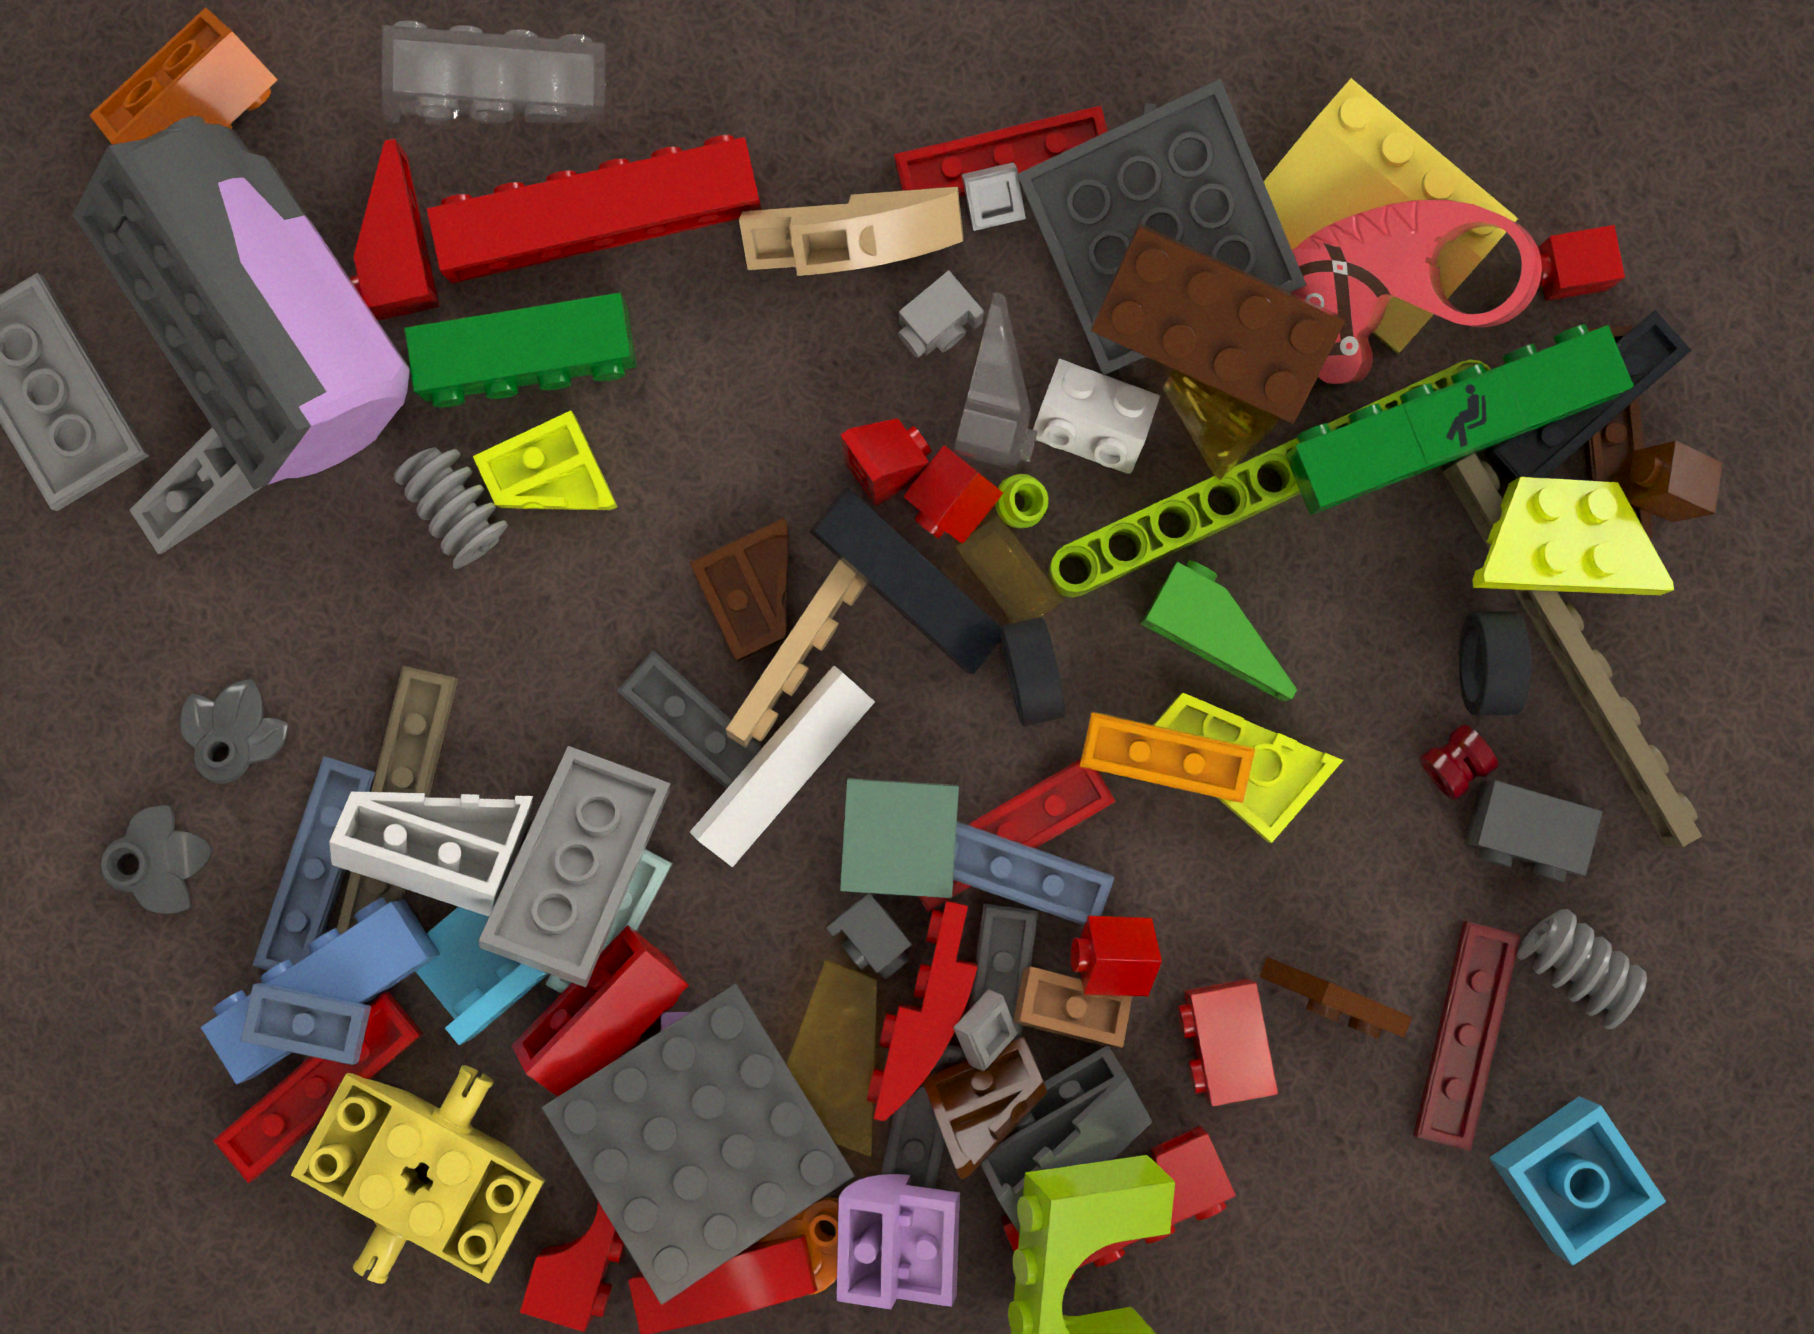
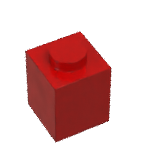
(1580, 263)
(951, 496)
(1116, 956)

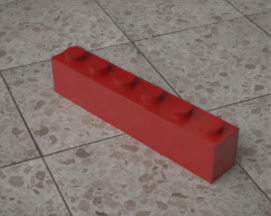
(593, 209)

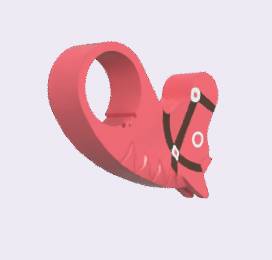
(1394, 253)

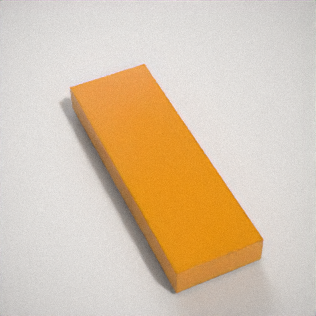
(1167, 757)

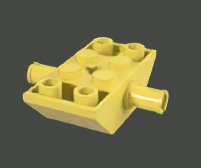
(368, 1161)

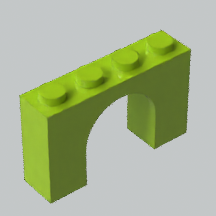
(1068, 1218)

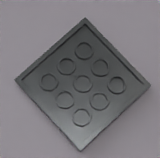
(1169, 170)
(698, 1143)

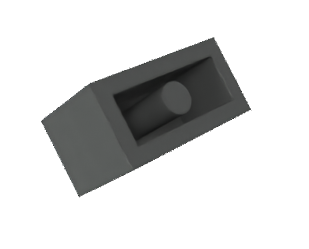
(1533, 829)

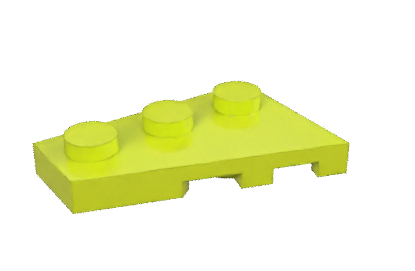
(1281, 772)

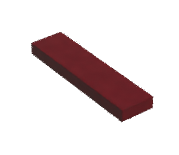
(1467, 1035)

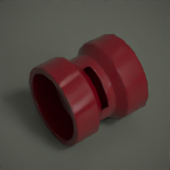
(1459, 761)

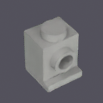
(938, 316)

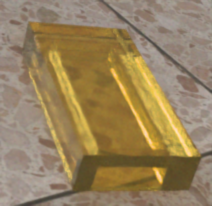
(1008, 572)

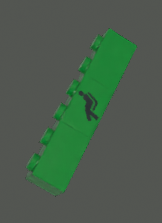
(1457, 419)

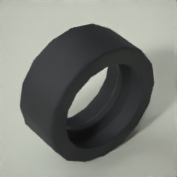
(1494, 663)
(1032, 671)

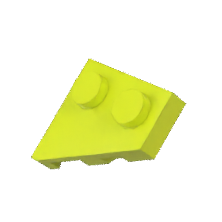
(546, 469)

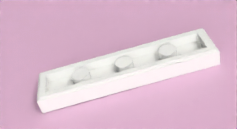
(782, 766)

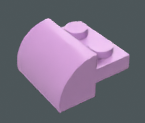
(897, 1243)

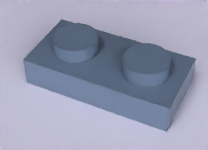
(305, 1023)

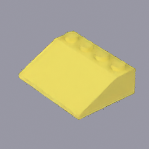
(1366, 159)

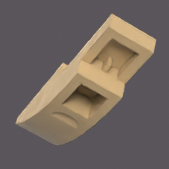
(852, 235)

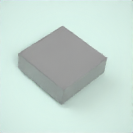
(993, 196)
(985, 1030)

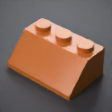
(194, 74)

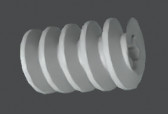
(450, 504)
(1588, 964)

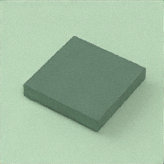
(899, 838)

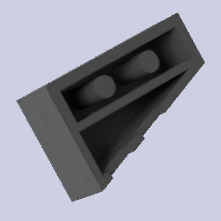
(1080, 1120)

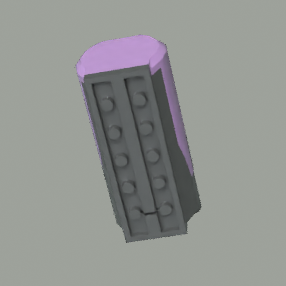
(243, 299)

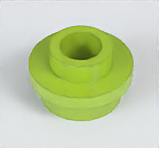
(1034, 496)

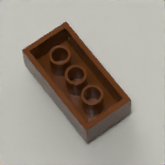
(1217, 323)

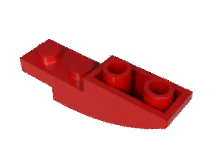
(919, 1034)

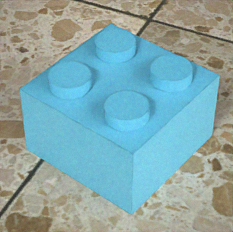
(1577, 1180)

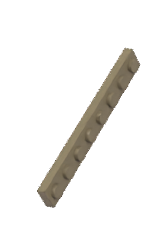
(1586, 673)

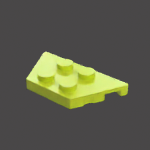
(1570, 541)

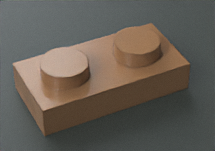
(1060, 1007)

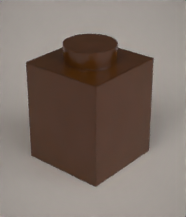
(1674, 481)

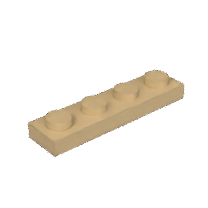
(786, 667)

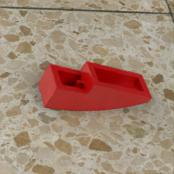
(749, 1281)

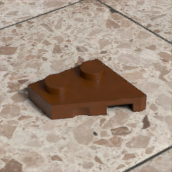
(984, 1107)

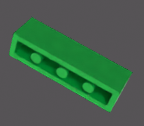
(521, 349)

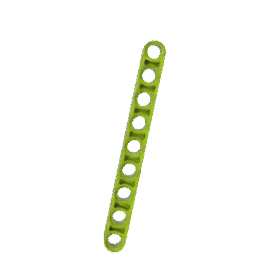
(1195, 511)

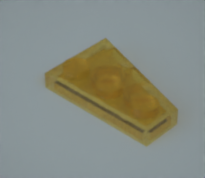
(836, 1054)

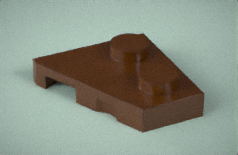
(749, 588)
(1332, 999)

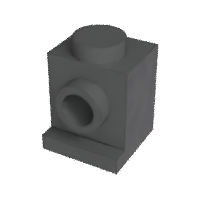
(872, 936)

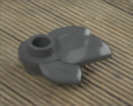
(231, 722)
(164, 861)

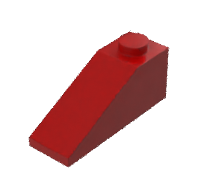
(391, 246)
(884, 457)

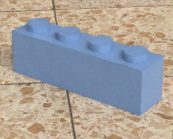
(344, 966)

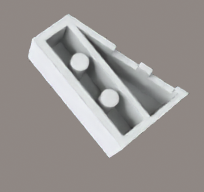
(433, 845)

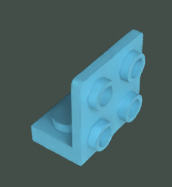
(471, 980)

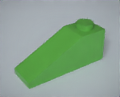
(1210, 624)

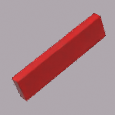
(1023, 144)
(1042, 812)
(304, 1095)

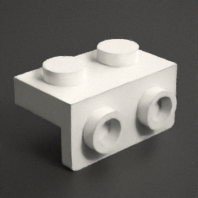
(1095, 416)

